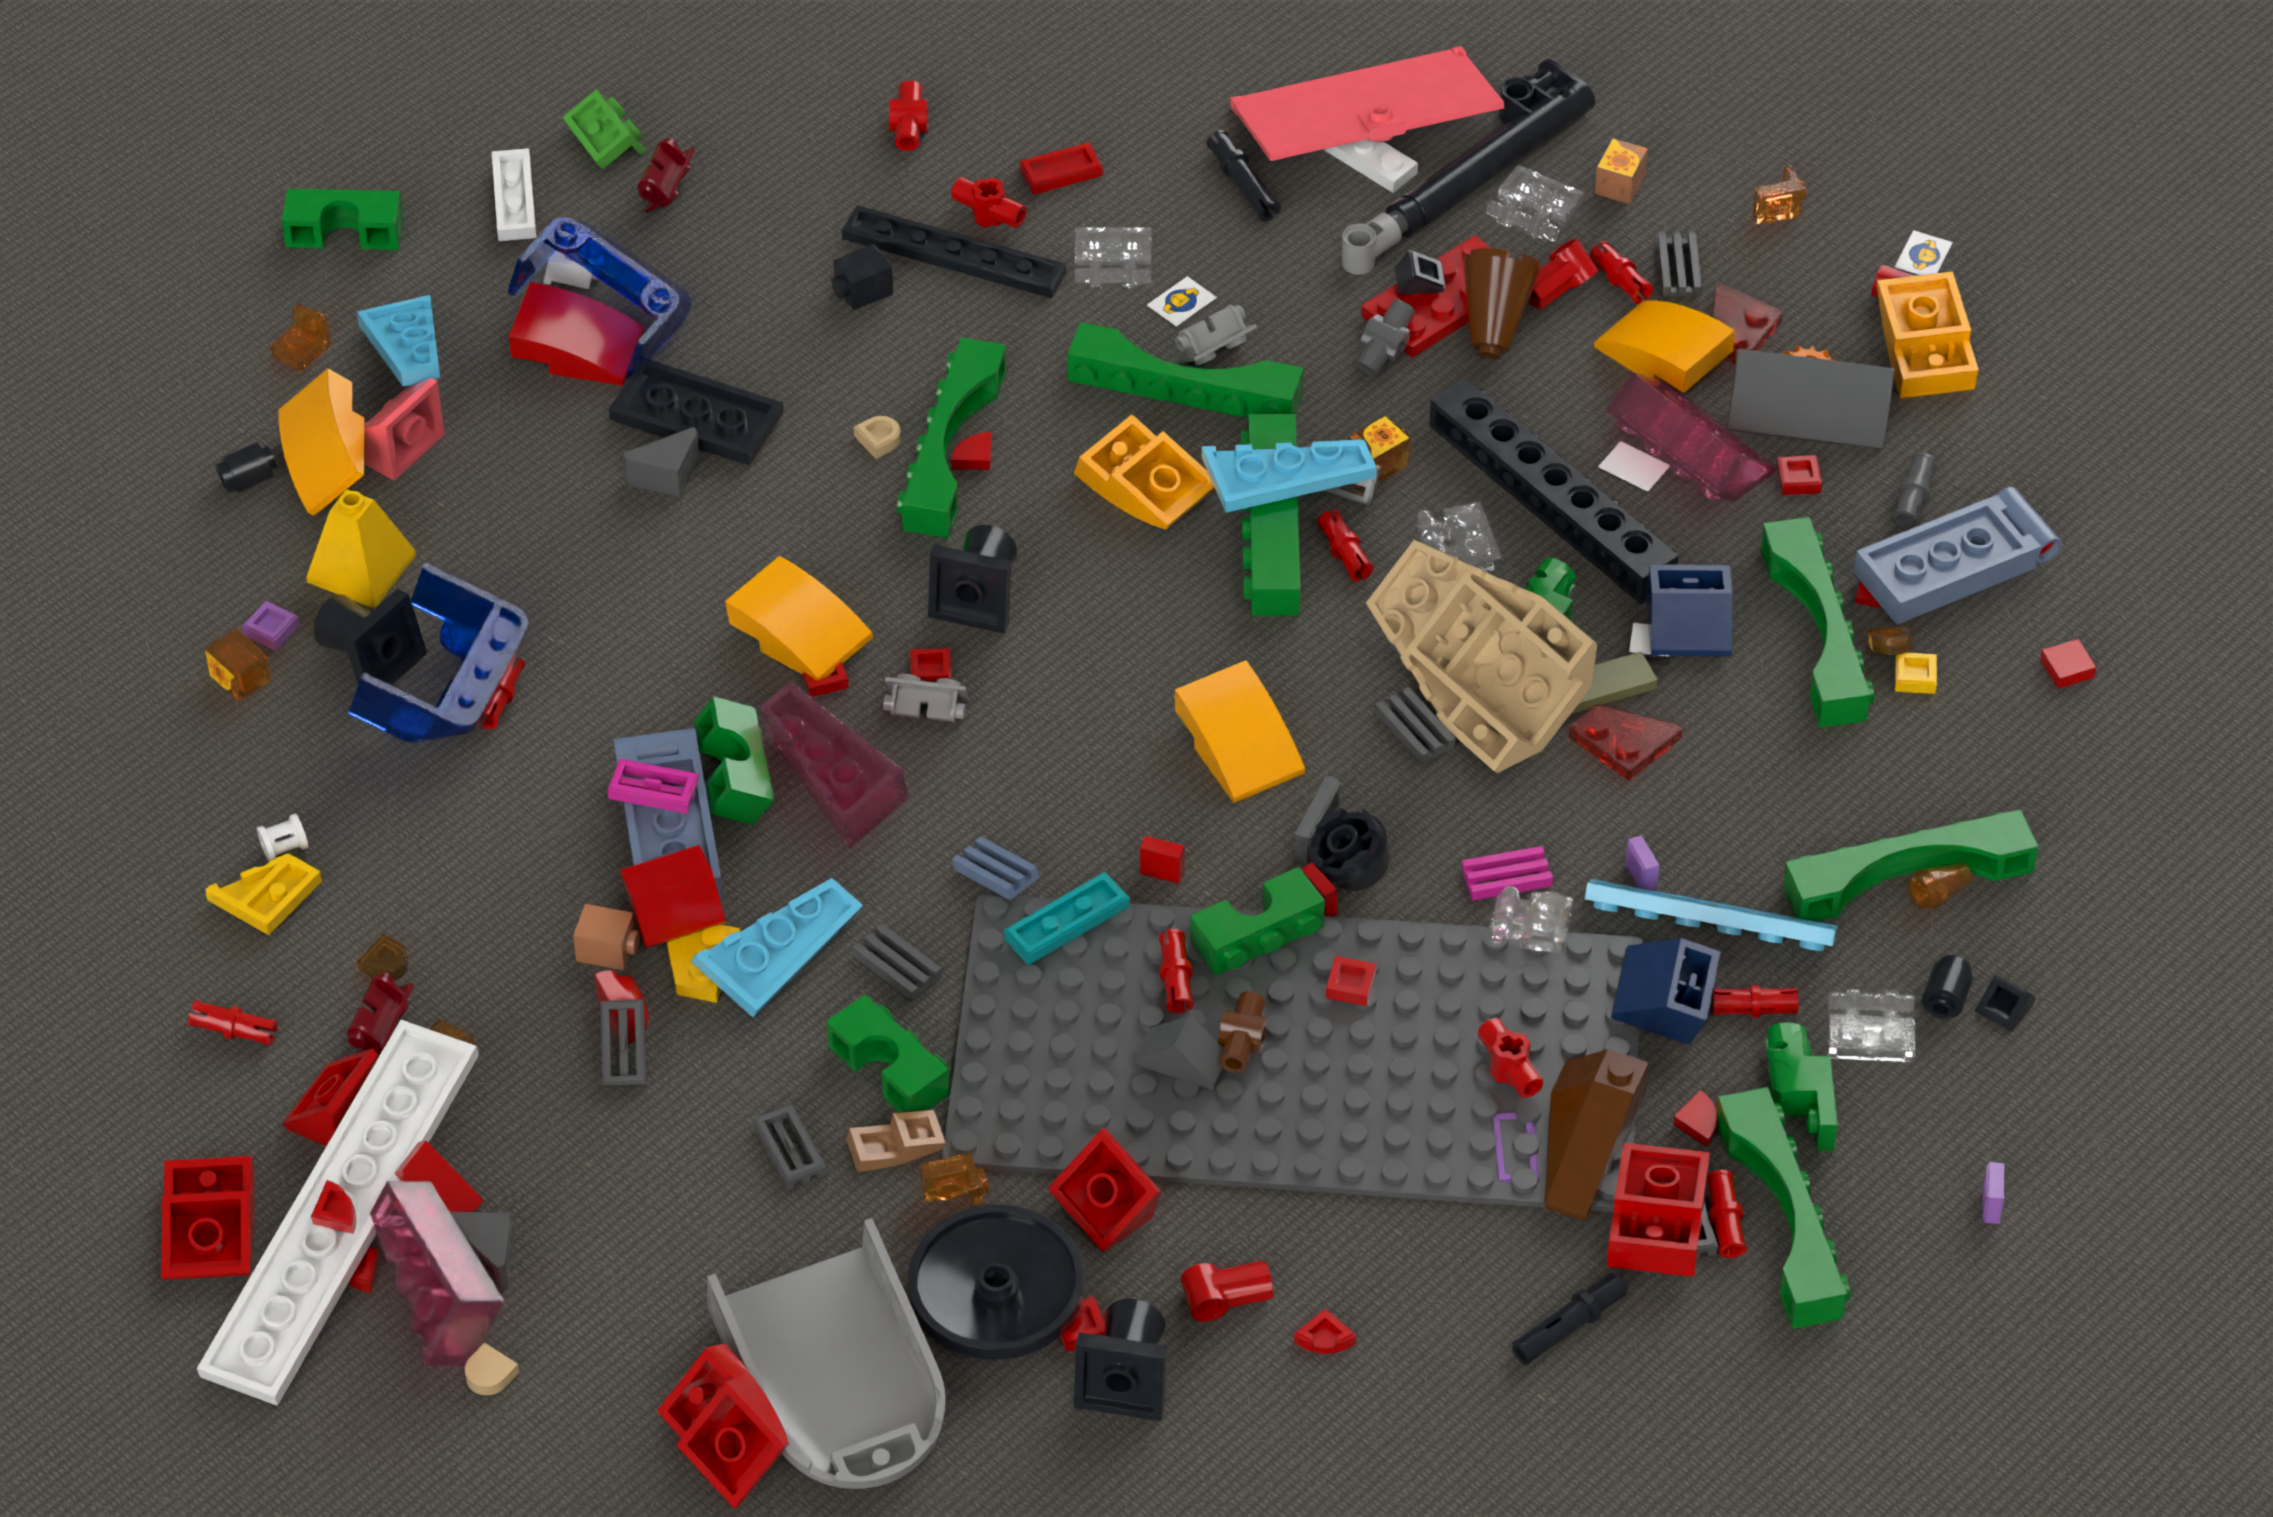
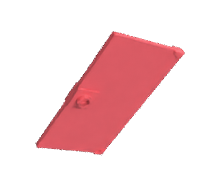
(1366, 104)

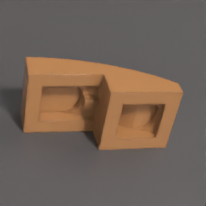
(903, 1140)

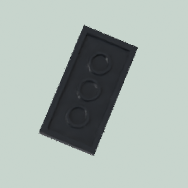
(673, 400)

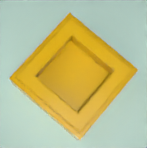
(1916, 673)

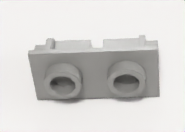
(1201, 343)
(911, 692)

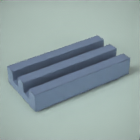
(1000, 863)

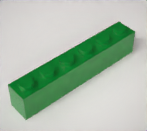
(1271, 531)

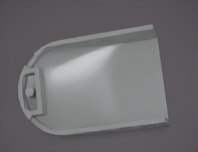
(839, 1365)

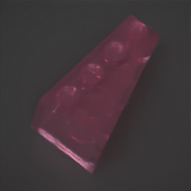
(836, 765)
(436, 1271)

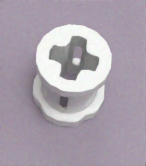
(268, 835)

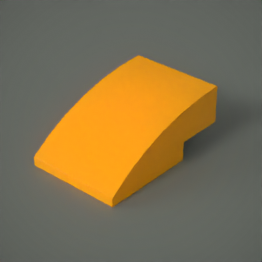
(1927, 335)
(1668, 342)
(322, 440)
(1144, 474)
(797, 619)
(1238, 731)

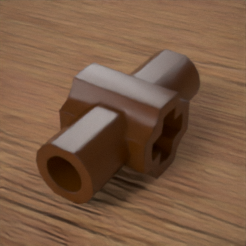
(1242, 1031)

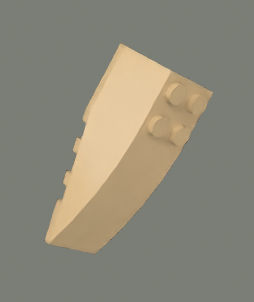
(1484, 652)

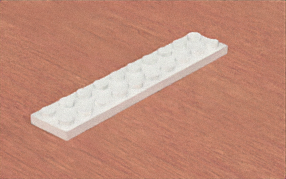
(312, 1264)

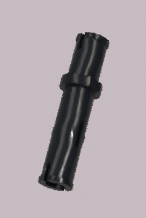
(1236, 165)
(1584, 1308)

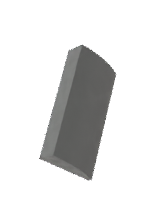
(1810, 398)

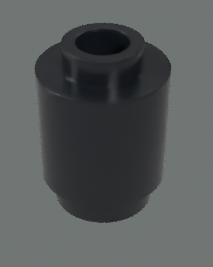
(246, 467)
(1947, 987)

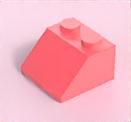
(404, 429)

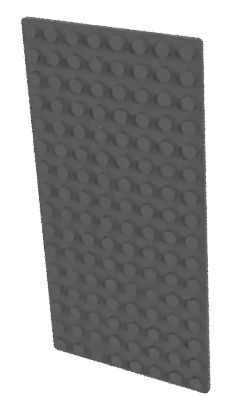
(1338, 1098)

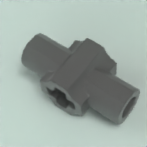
(1385, 337)

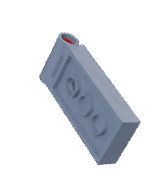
(1955, 555)
(661, 831)

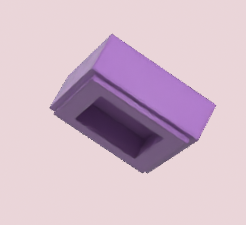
(270, 625)
(1641, 864)
(1993, 1193)

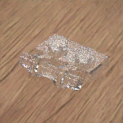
(1539, 195)
(1112, 247)
(1468, 534)
(1537, 922)
(1871, 1036)

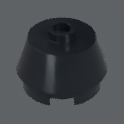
(1351, 849)

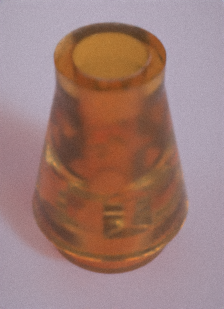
(1936, 885)

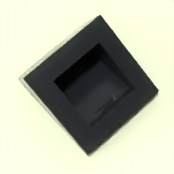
(1419, 274)
(2005, 1003)

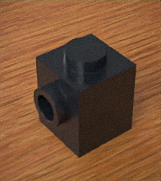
(862, 277)

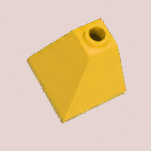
(359, 551)

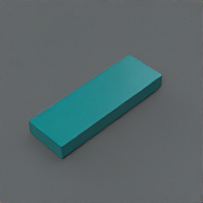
(1066, 918)

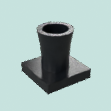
(973, 582)
(378, 641)
(1125, 1366)

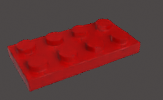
(1435, 313)

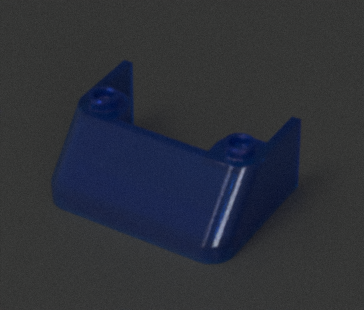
(618, 269)
(475, 628)

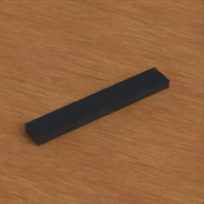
(954, 251)

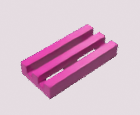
(651, 791)
(1505, 868)

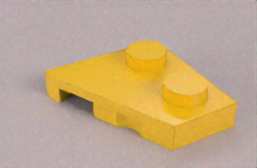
(267, 892)
(687, 977)

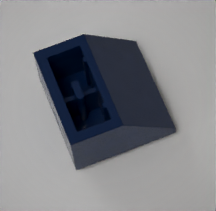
(1689, 610)
(1666, 987)

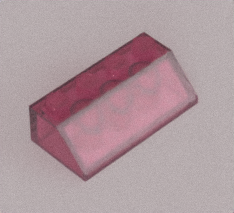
(1688, 438)

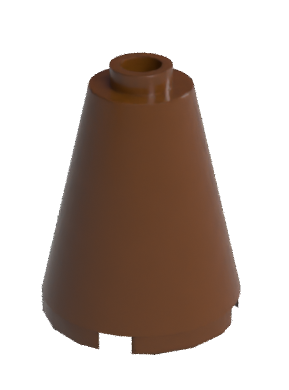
(1497, 297)

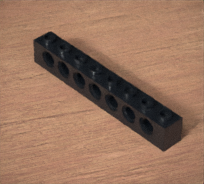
(1549, 487)

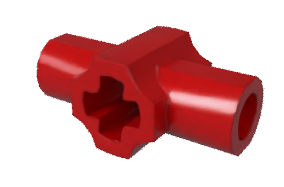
(908, 115)
(988, 202)
(1510, 1058)

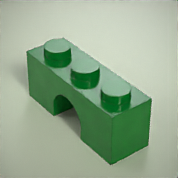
(316, 212)
(741, 783)
(1230, 938)
(870, 1034)

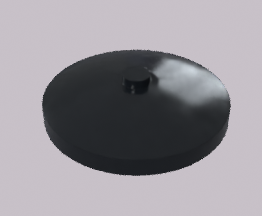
(996, 1282)

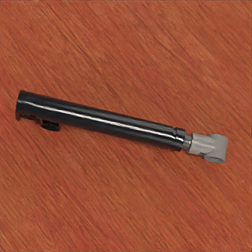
(1532, 114)

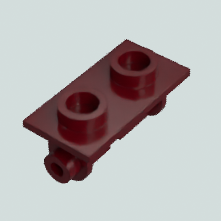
(661, 184)
(388, 1004)

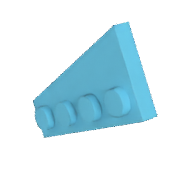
(404, 338)
(1269, 475)
(772, 951)

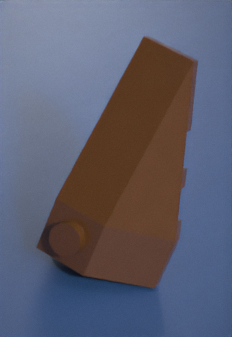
(1587, 1126)

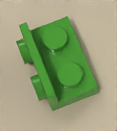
(602, 129)

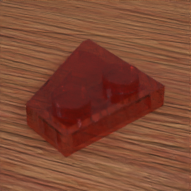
(1747, 316)
(1623, 738)

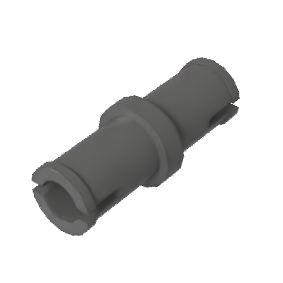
(1914, 490)

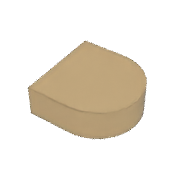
(878, 435)
(489, 1371)

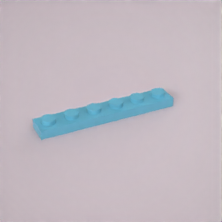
(1692, 911)

